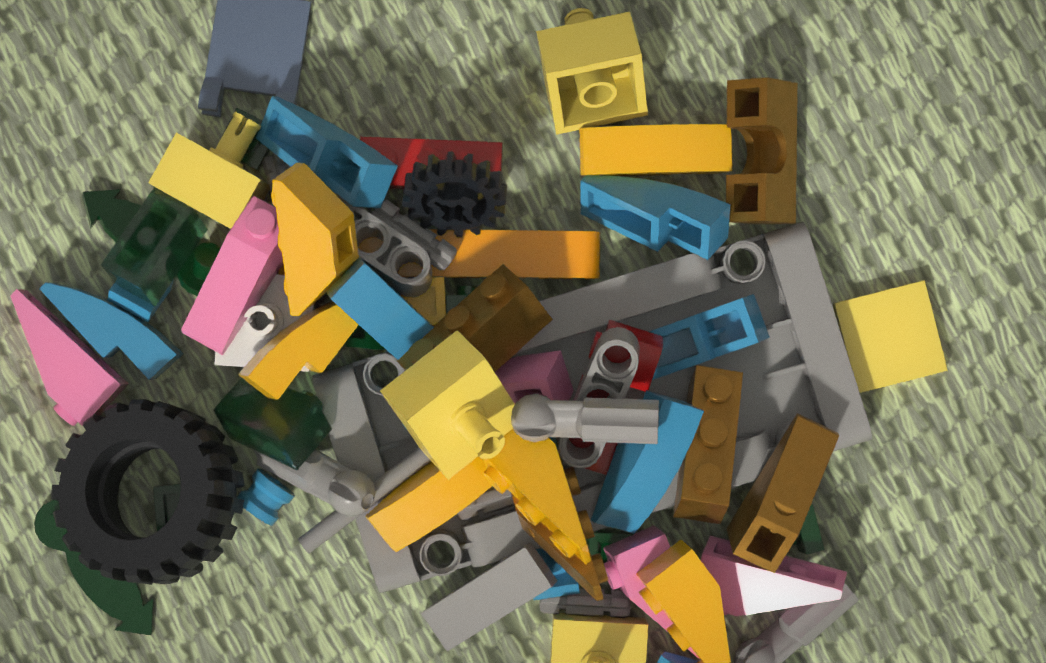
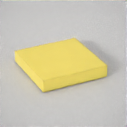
(890, 336)

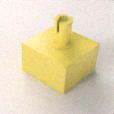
(592, 70)
(213, 177)
(452, 405)
(598, 639)

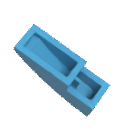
(334, 155)
(656, 212)
(379, 309)
(113, 328)
(710, 335)
(644, 471)

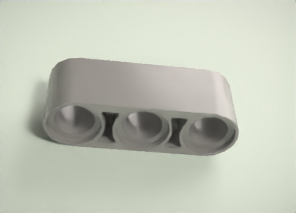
(395, 252)
(607, 376)

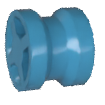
(265, 497)

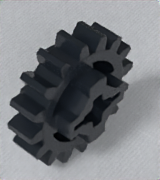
(454, 194)

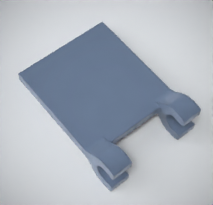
(255, 50)

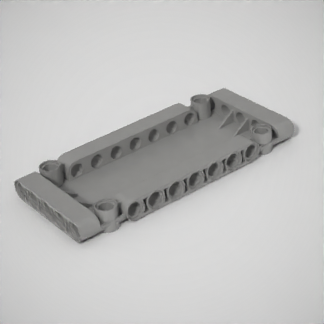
(790, 373)

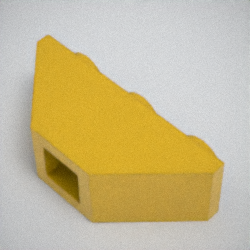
(313, 235)

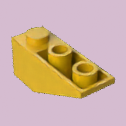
(538, 481)
(690, 599)

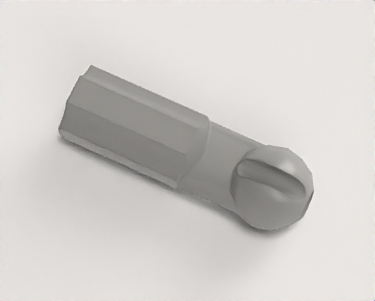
(591, 419)
(344, 488)
(793, 629)

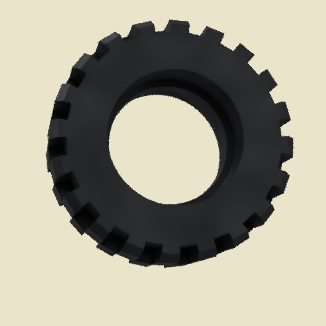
(92, 482)

